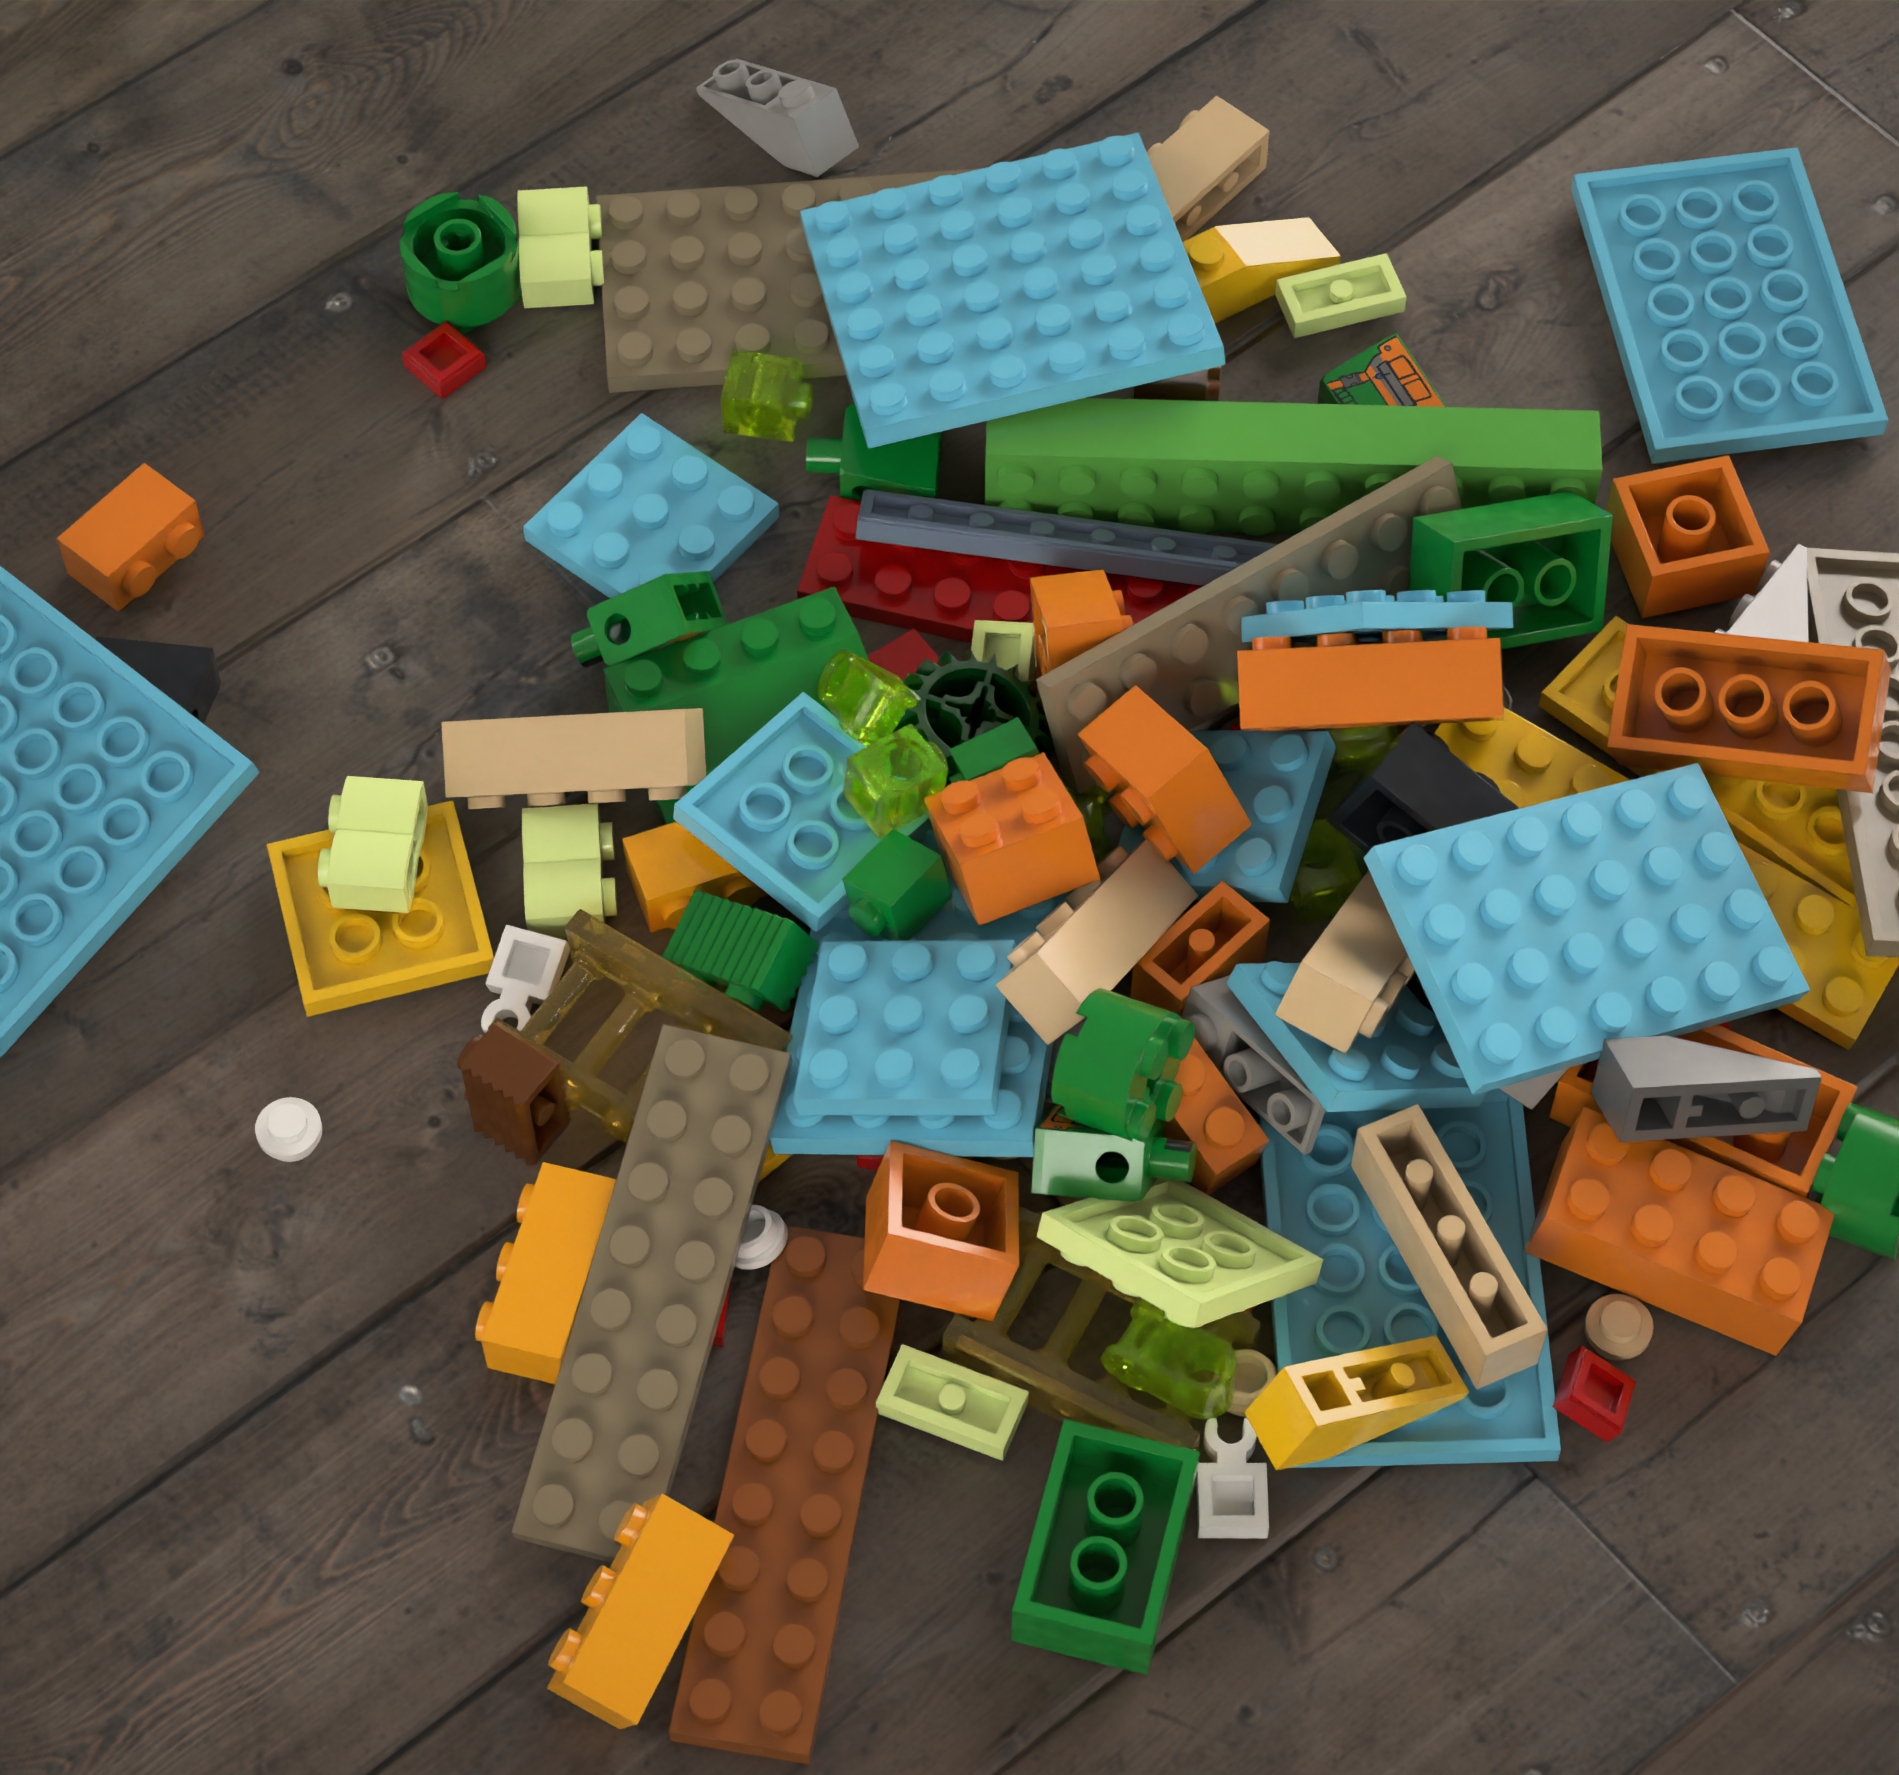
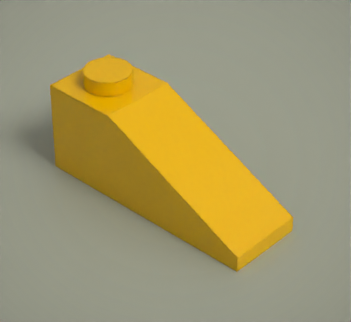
(1243, 261)
(1350, 1399)

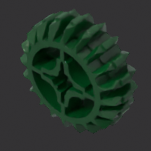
(972, 690)

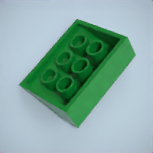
(737, 673)

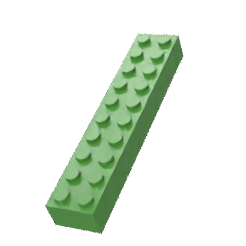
(1272, 463)

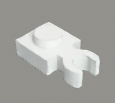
(523, 973)
(1230, 1491)

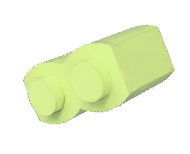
(557, 247)
(375, 844)
(565, 866)

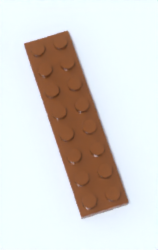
(792, 1502)

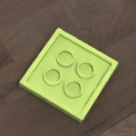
(1180, 1252)

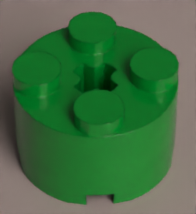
(461, 260)
(1121, 1066)
(1863, 1182)

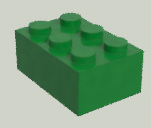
(1531, 551)
(1105, 1546)

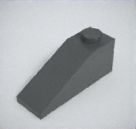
(1698, 1090)

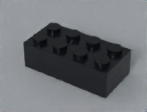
(1414, 791)

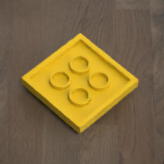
(374, 955)

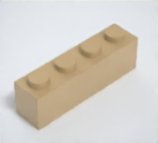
(1208, 162)
(574, 754)
(1095, 938)
(1349, 973)
(1448, 1246)

